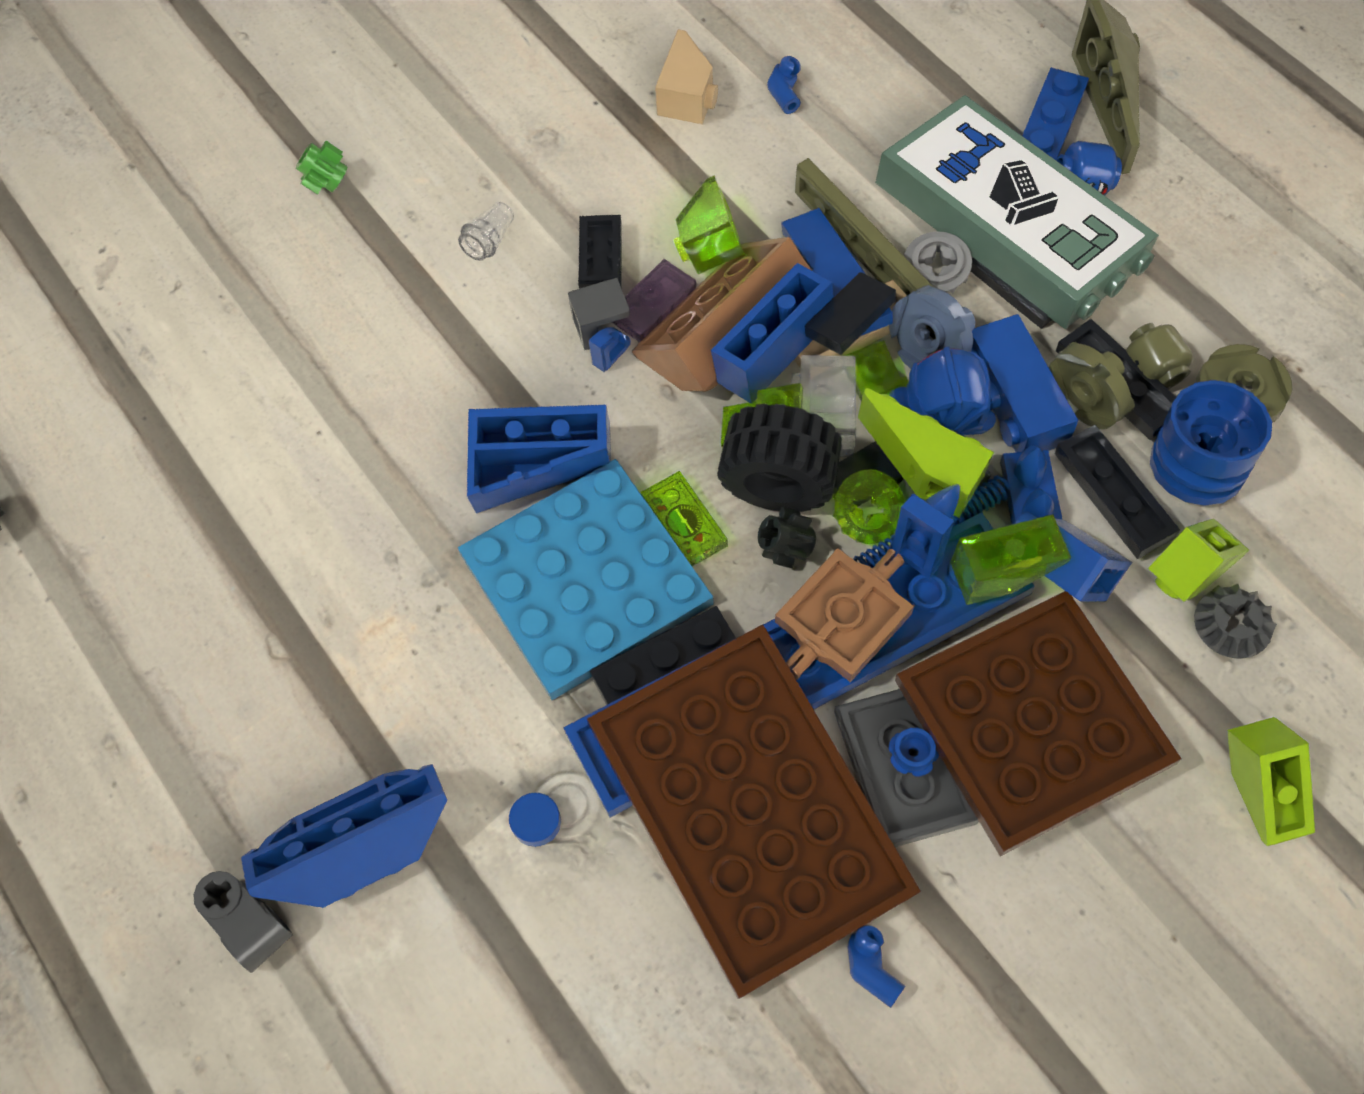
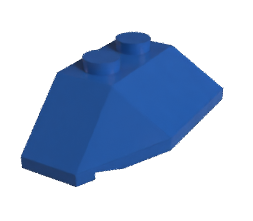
(348, 840)

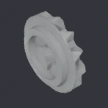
(953, 253)

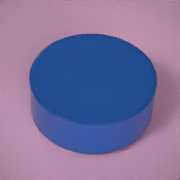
(535, 819)

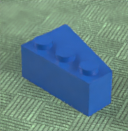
(532, 450)

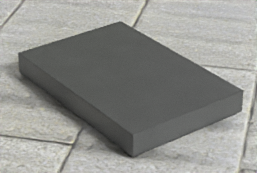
(904, 804)

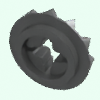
(1212, 619)

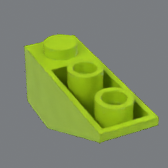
(923, 449)

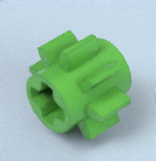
(321, 167)

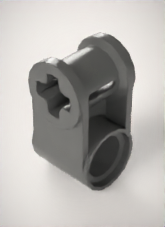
(245, 925)

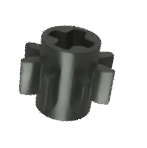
(786, 537)

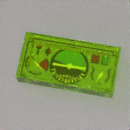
(685, 518)

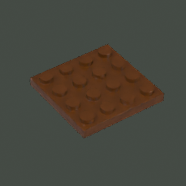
(1036, 721)

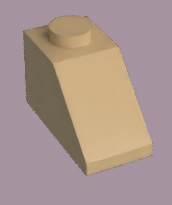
(686, 82)

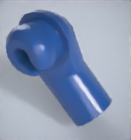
(782, 82)
(867, 966)

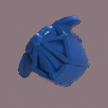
(952, 390)

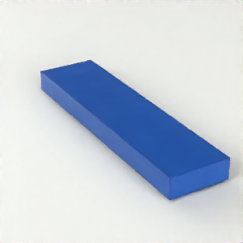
(827, 254)

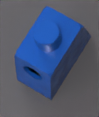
(1092, 567)

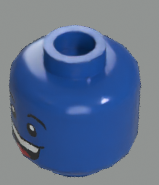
(1094, 164)

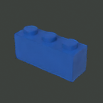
(770, 333)
(1022, 387)

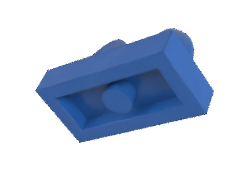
(1031, 483)
(925, 529)

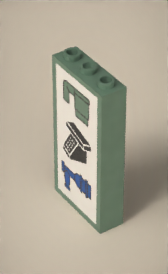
(1017, 210)

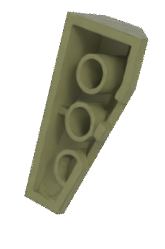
(1110, 59)

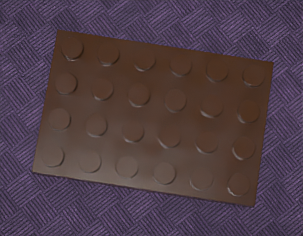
(752, 810)

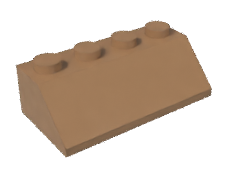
(683, 341)

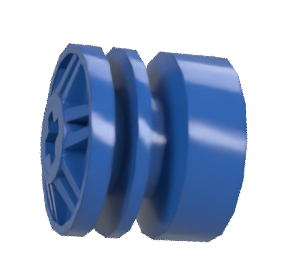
(1210, 442)

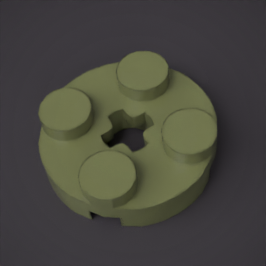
(1241, 362)
(1093, 384)

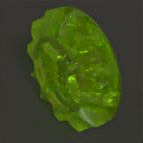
(885, 495)

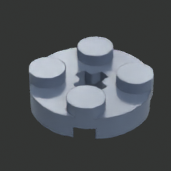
(938, 310)

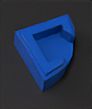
(607, 347)

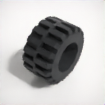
(780, 457)

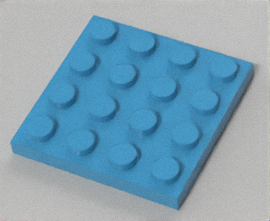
(584, 577)

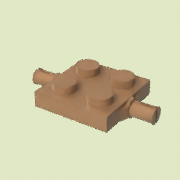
(844, 614)

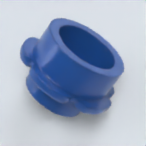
(913, 739)

